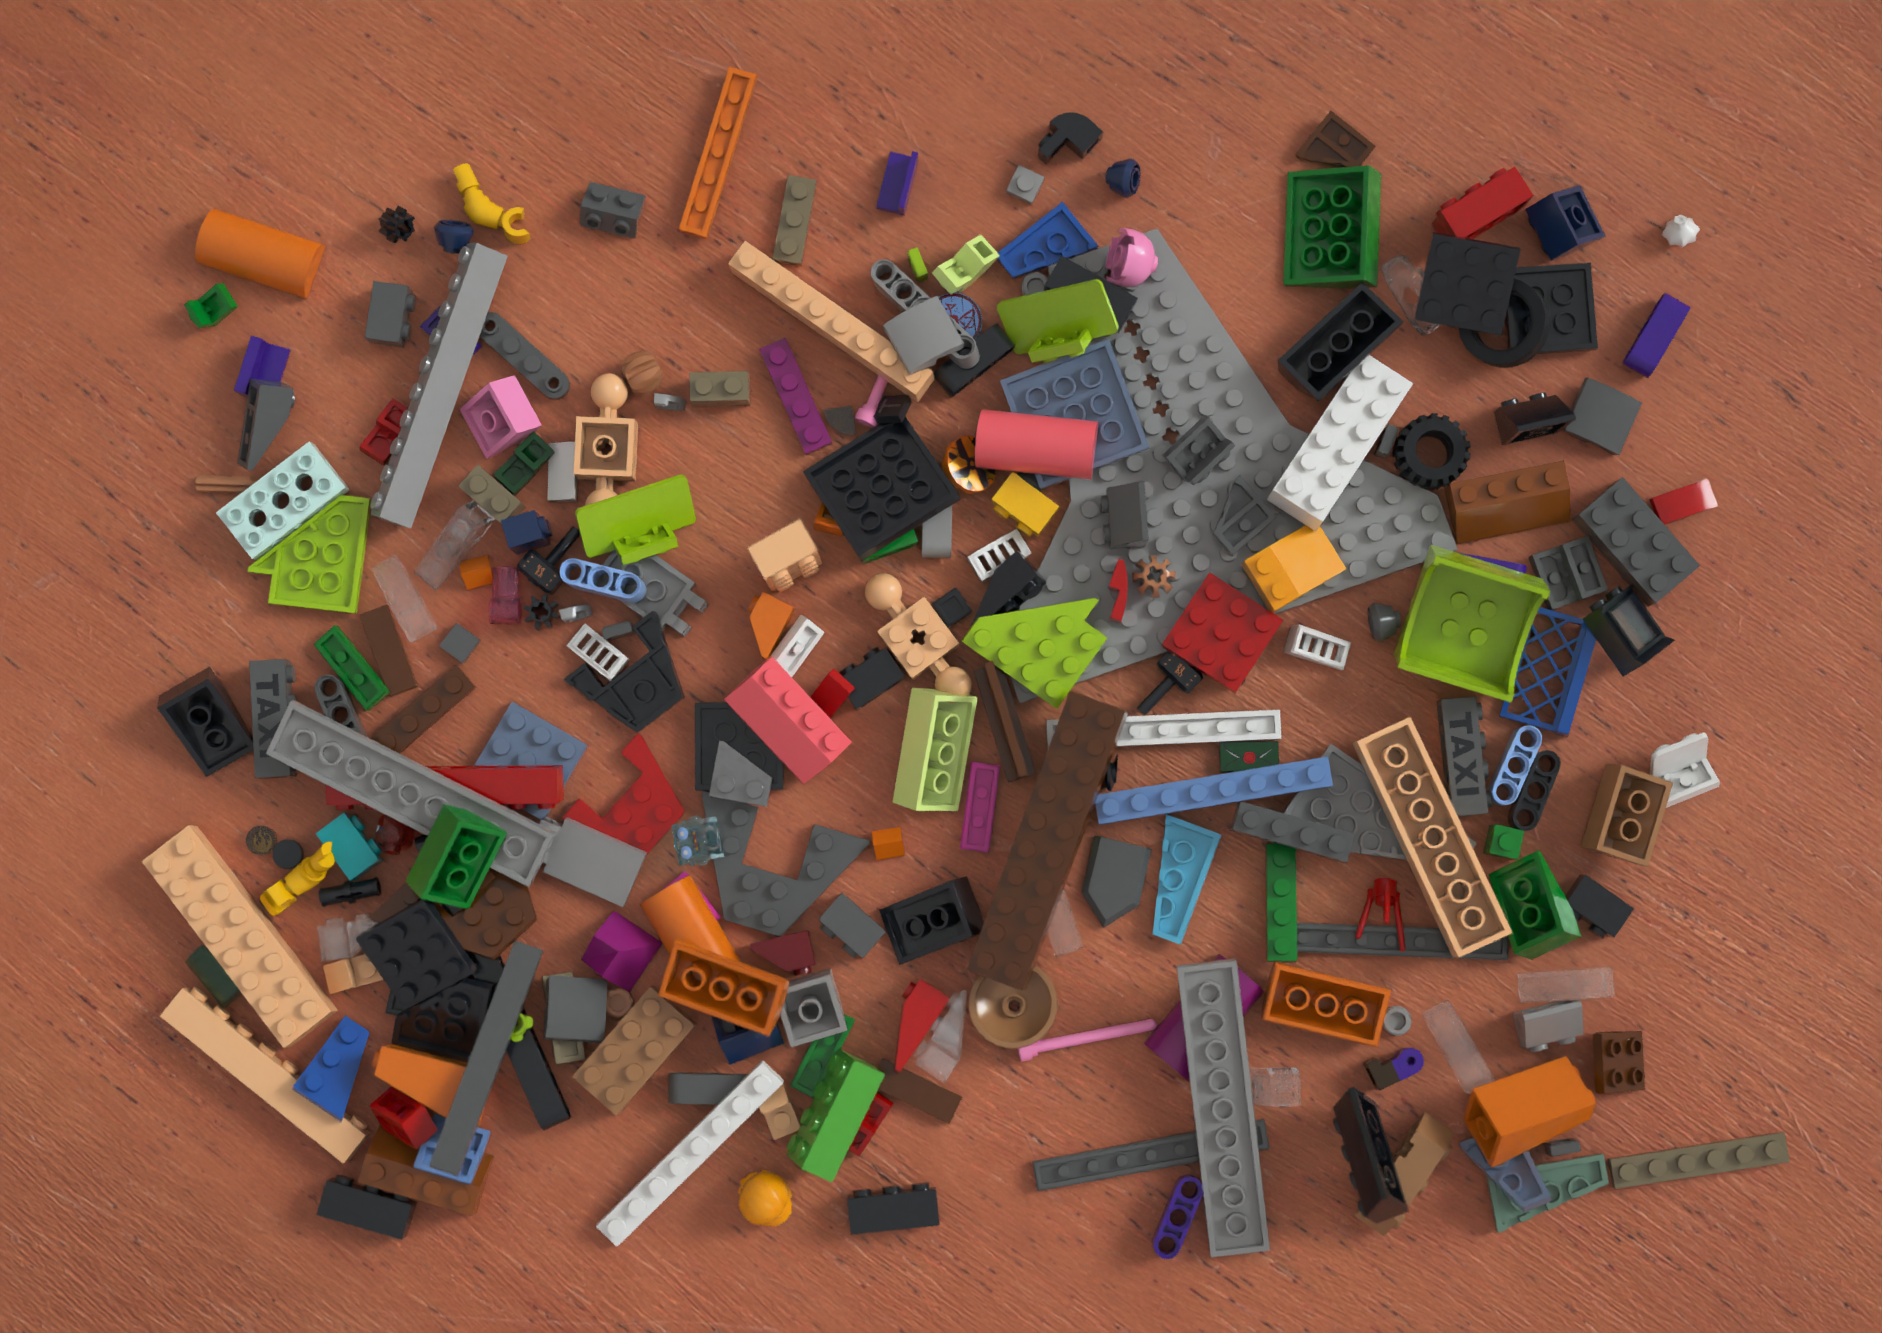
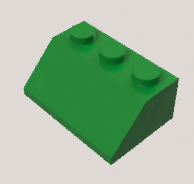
(455, 857)

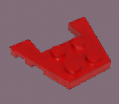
(643, 811)

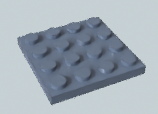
(1084, 390)

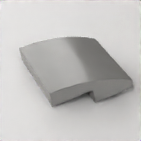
(923, 335)

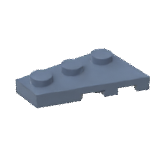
(1515, 1177)

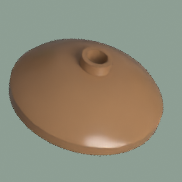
(1008, 1029)

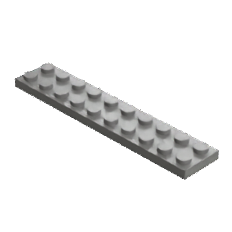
(400, 785)
(1223, 1107)

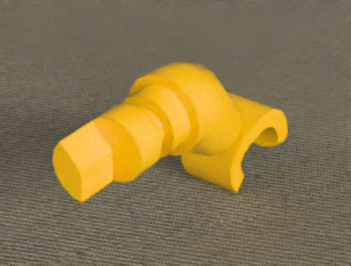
(485, 212)
(299, 880)

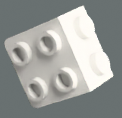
(1686, 767)

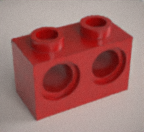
(403, 1117)

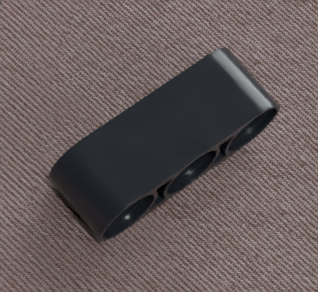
(992, 347)
(1532, 806)

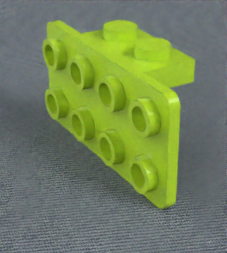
(1058, 320)
(637, 520)

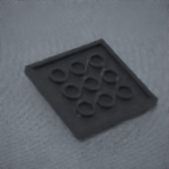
(881, 486)

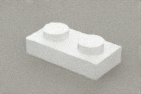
(797, 644)

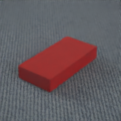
(832, 693)

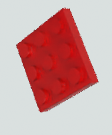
(1222, 633)

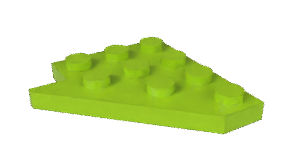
(321, 560)
(1040, 645)

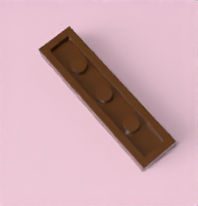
(425, 710)

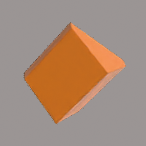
(825, 523)
(476, 572)
(888, 843)

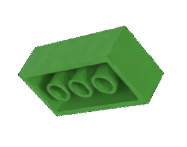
(834, 1115)

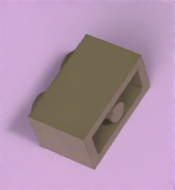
(719, 388)
(491, 494)

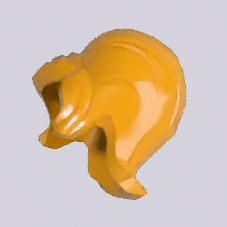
(765, 1199)

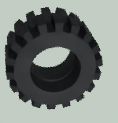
(1448, 434)

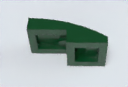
(524, 463)

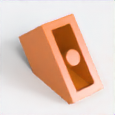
(769, 621)

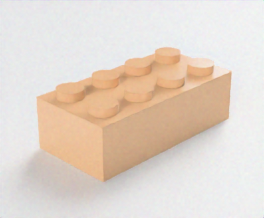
(786, 556)

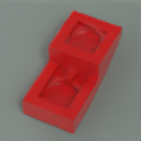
(387, 428)
(1683, 502)
(1119, 584)
(876, 1113)

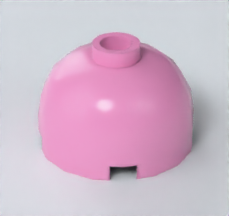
(1130, 258)

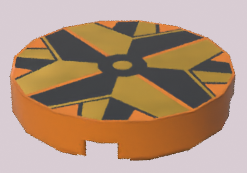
(961, 468)

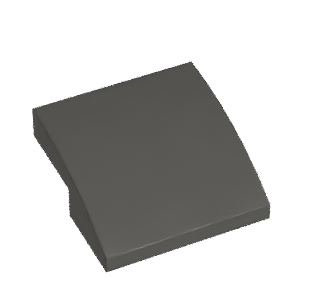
(1603, 416)
(1569, 572)
(575, 1009)

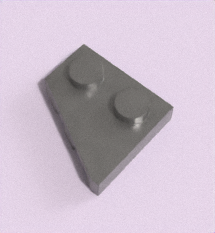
(738, 778)

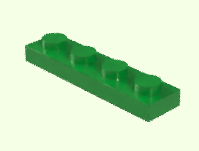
(1281, 904)

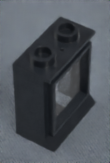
(1626, 629)

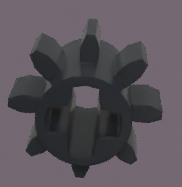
(396, 224)
(538, 604)

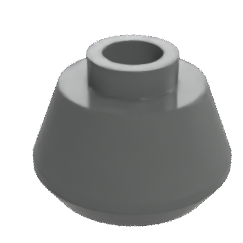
(1383, 621)

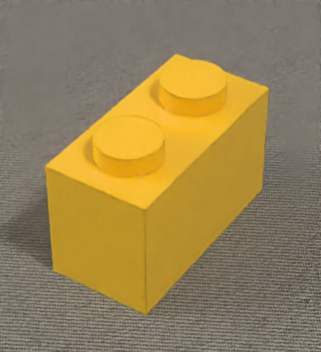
(1024, 505)

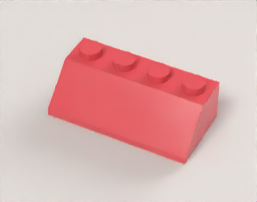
(787, 720)

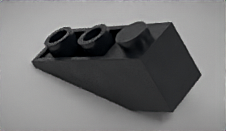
(1010, 586)

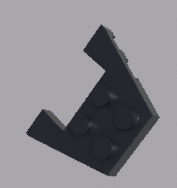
(644, 688)

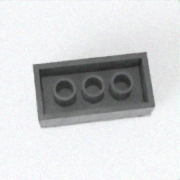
(1635, 542)

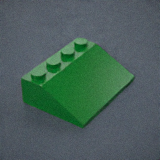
(1332, 227)

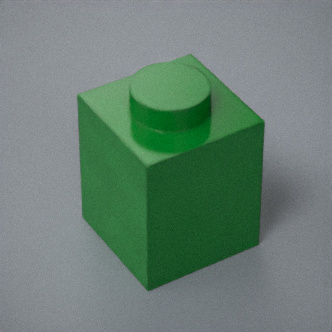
(1503, 842)

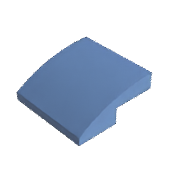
(471, 1160)

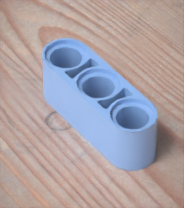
(591, 572)
(1525, 755)

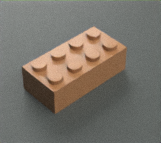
(634, 1050)

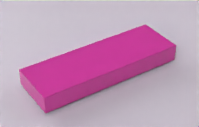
(980, 807)

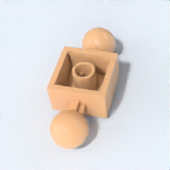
(592, 433)
(885, 593)

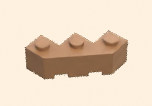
(1415, 1160)

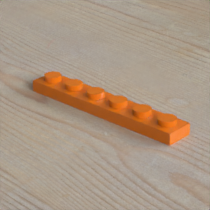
(718, 153)

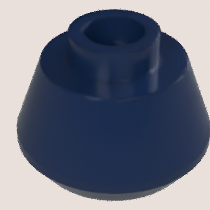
(1124, 177)
(453, 235)

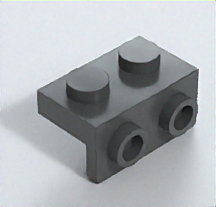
(611, 210)
(1198, 451)

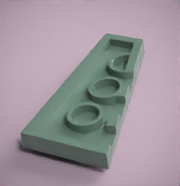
(1563, 1180)

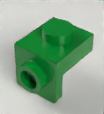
(211, 307)

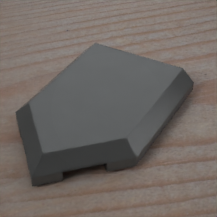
(1114, 878)

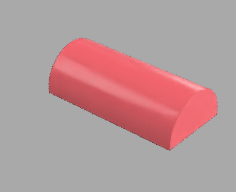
(1036, 444)

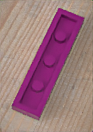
(795, 396)

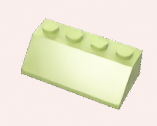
(934, 750)

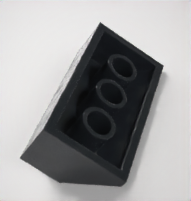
(1338, 343)
(1369, 1157)

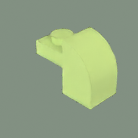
(966, 265)

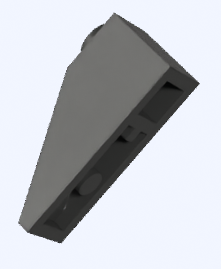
(265, 414)

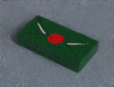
(1247, 755)

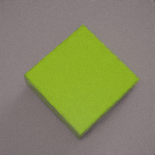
(917, 264)

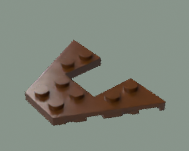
(491, 923)

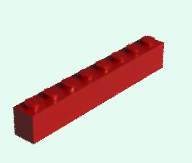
(500, 783)

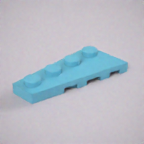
(1184, 867)

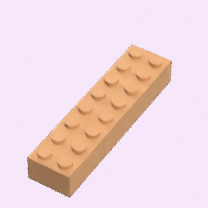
(1432, 838)
(239, 936)

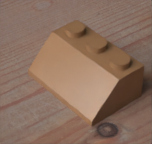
(1627, 814)

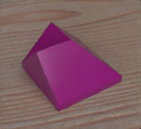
(620, 951)

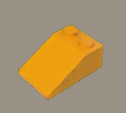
(1292, 567)

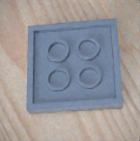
(530, 740)

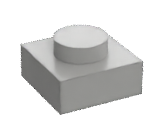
(1025, 184)

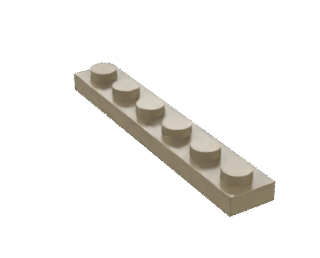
(1698, 1160)

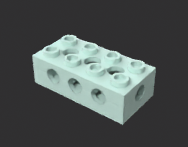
(264, 496)

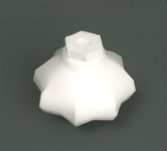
(1680, 231)

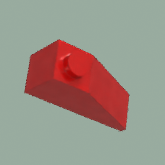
(917, 1015)

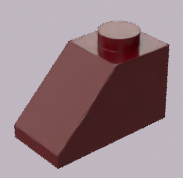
(788, 952)

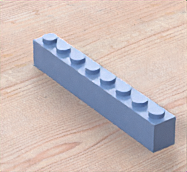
(1214, 790)

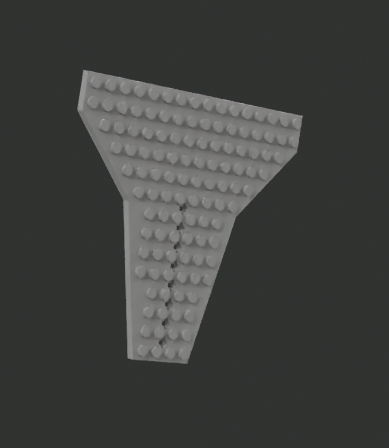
(1373, 526)

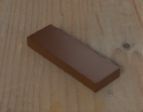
(388, 650)
(919, 1092)

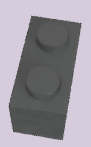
(389, 314)
(851, 926)

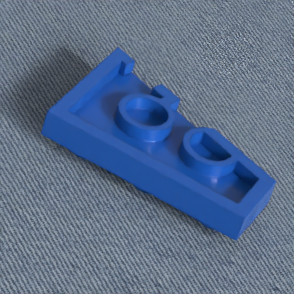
(1045, 242)
(333, 1070)

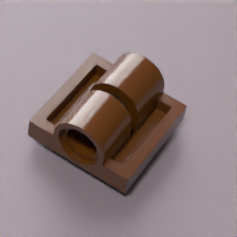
(1618, 1061)

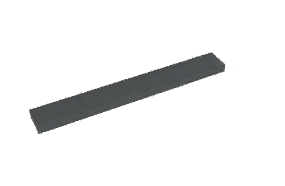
(1384, 941)
(486, 1058)
(1124, 1159)

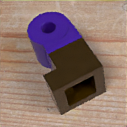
(1404, 1064)

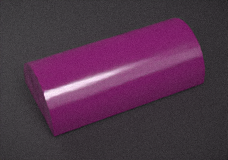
(1169, 1036)

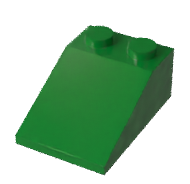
(1534, 906)

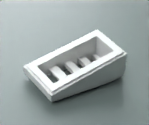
(977, 565)
(1293, 642)
(616, 667)

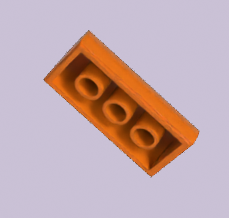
(258, 253)
(684, 915)
(723, 987)
(1325, 1004)

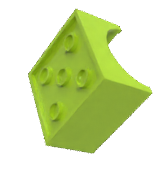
(1469, 622)

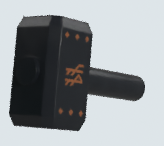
(542, 571)
(1177, 673)

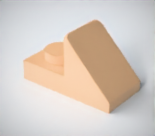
(350, 974)
(780, 1113)

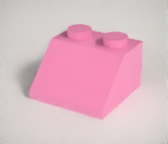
(500, 416)

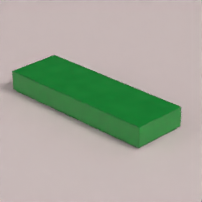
(351, 668)
(814, 1064)

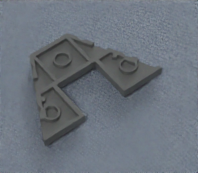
(762, 897)

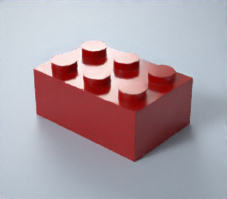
(1483, 205)

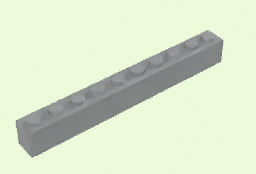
(438, 384)

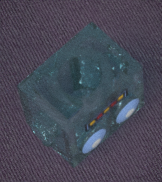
(697, 841)

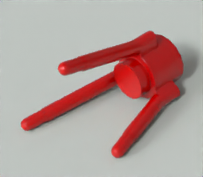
(1385, 895)

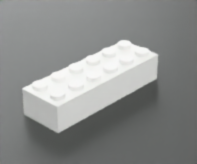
(1339, 442)

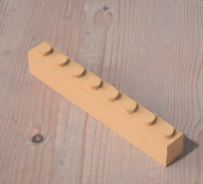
(827, 319)
(261, 1071)

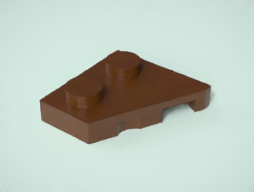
(1336, 144)

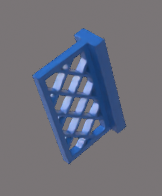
(1574, 679)

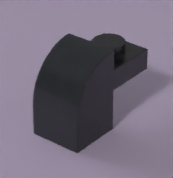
(1073, 130)

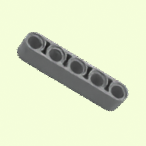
(900, 283)

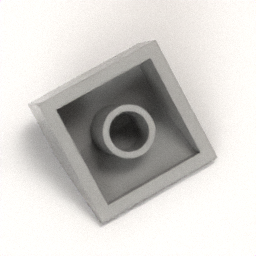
(812, 1008)
(1549, 1023)

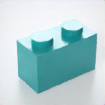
(351, 846)

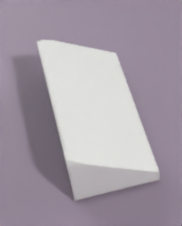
(561, 480)

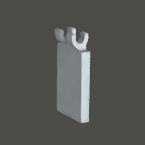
(666, 590)
(592, 860)

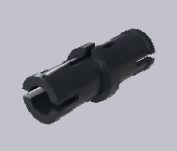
(350, 892)

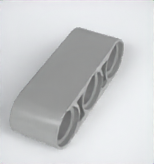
(937, 535)

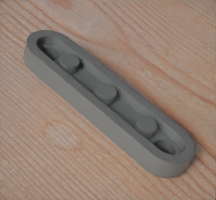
(524, 357)

